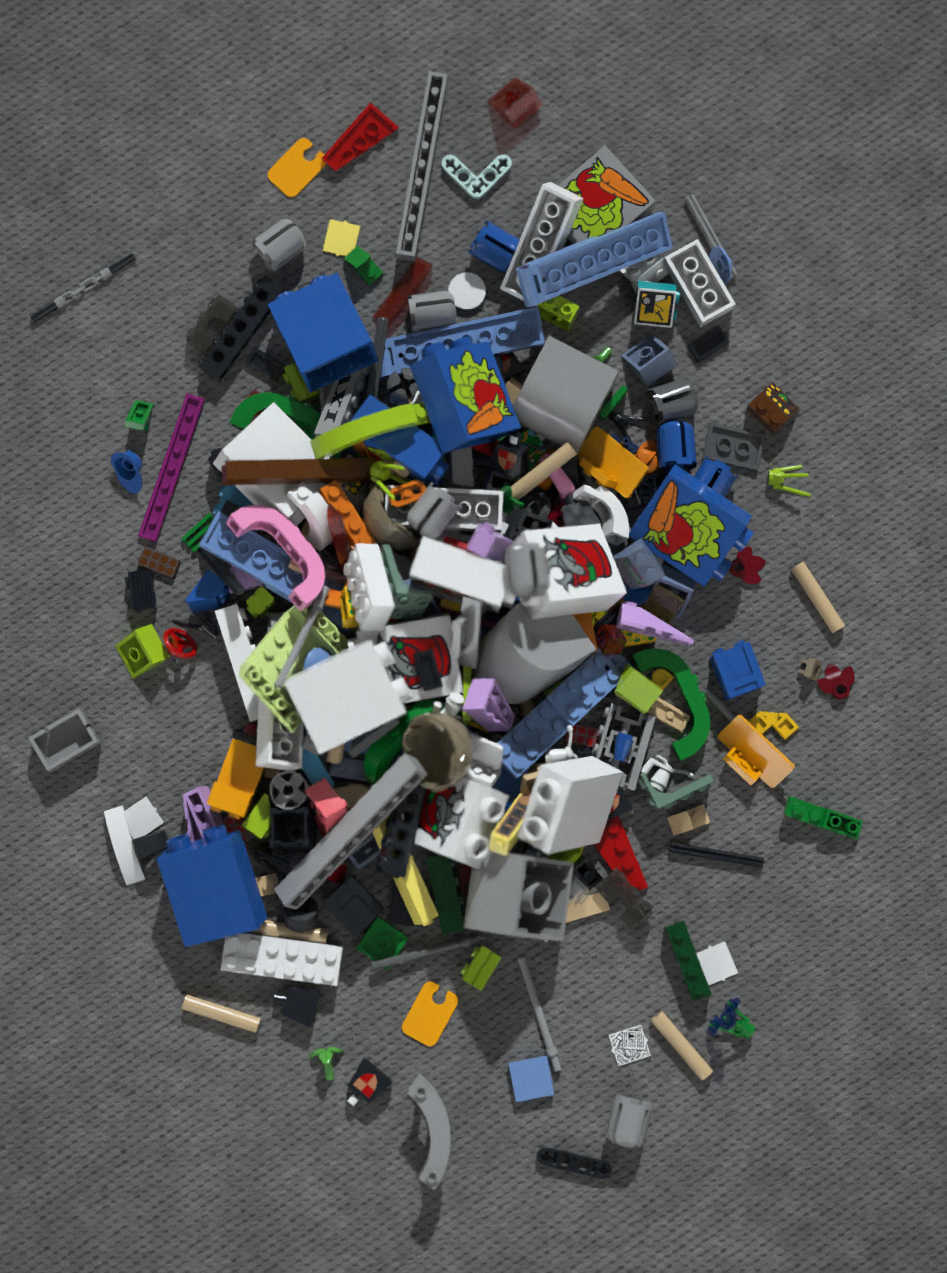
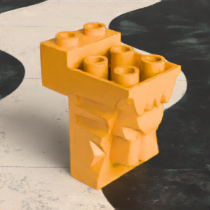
(236, 781)

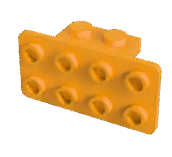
(611, 463)
(753, 754)

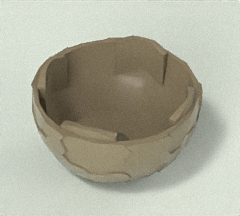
(380, 525)
(440, 747)

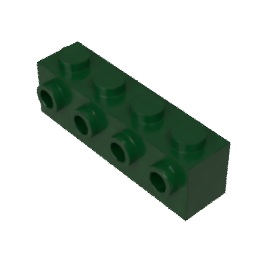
(445, 893)

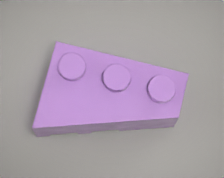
(198, 813)

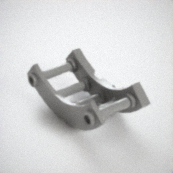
(439, 1127)

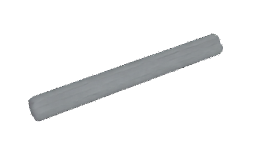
(704, 225)

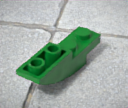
(822, 817)

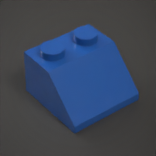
(208, 593)

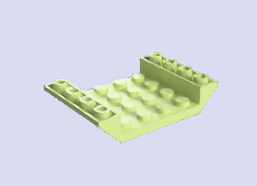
(268, 658)

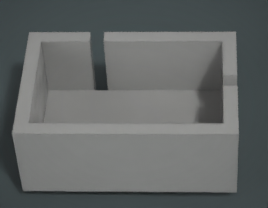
(66, 742)

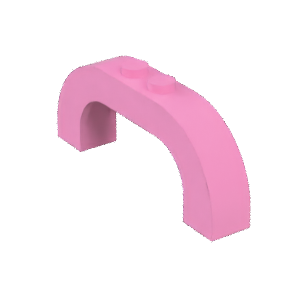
(293, 543)

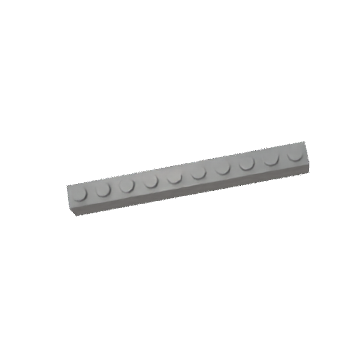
(421, 166)
(350, 831)

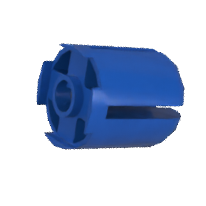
(494, 247)
(676, 445)
(724, 480)

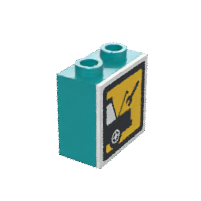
(656, 304)

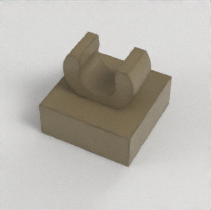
(812, 669)

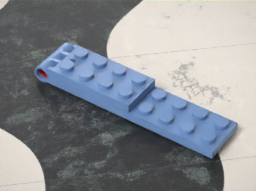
(593, 259)
(504, 333)
(261, 561)
(560, 709)

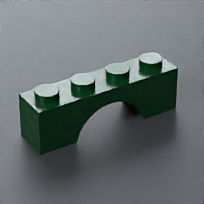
(688, 960)

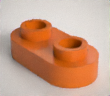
(406, 493)

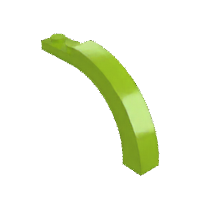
(368, 427)

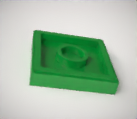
(382, 941)

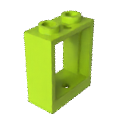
(561, 309)

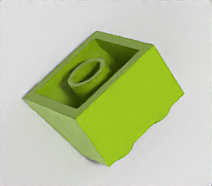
(142, 650)
(259, 819)

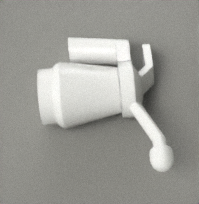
(453, 705)
(558, 755)
(661, 777)

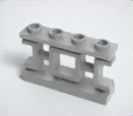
(636, 751)

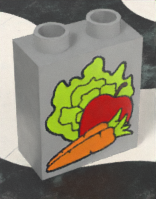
(609, 195)

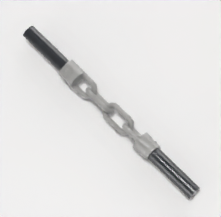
(60, 301)

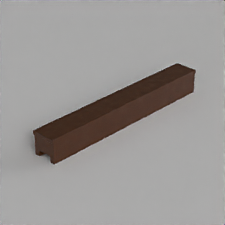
(297, 471)

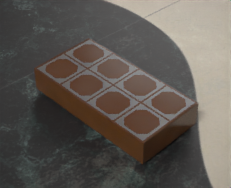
(158, 562)

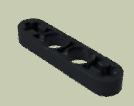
(574, 1160)

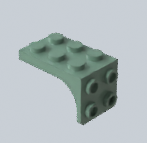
(407, 601)
(657, 799)

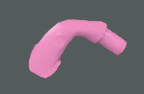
(562, 482)

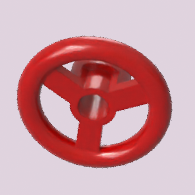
(178, 645)

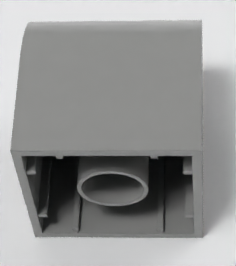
(564, 394)
(531, 653)
(519, 896)

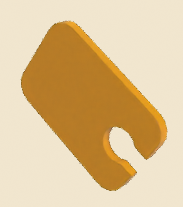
(292, 171)
(427, 1019)

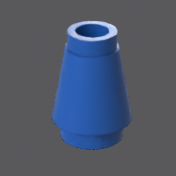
(623, 744)

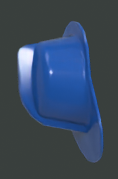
(128, 468)

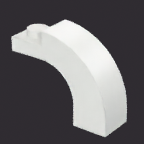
(315, 511)
(610, 511)

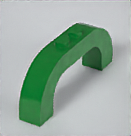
(298, 412)
(689, 688)
(385, 748)

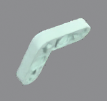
(473, 180)

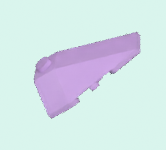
(642, 622)

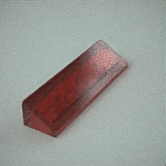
(406, 286)
(338, 535)

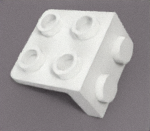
(648, 270)
(486, 761)

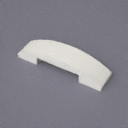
(122, 844)

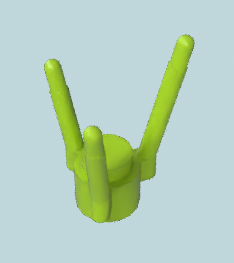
(380, 472)
(777, 476)

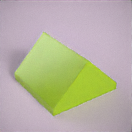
(637, 689)

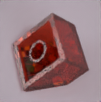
(515, 102)

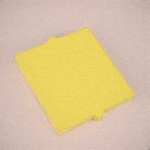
(341, 237)

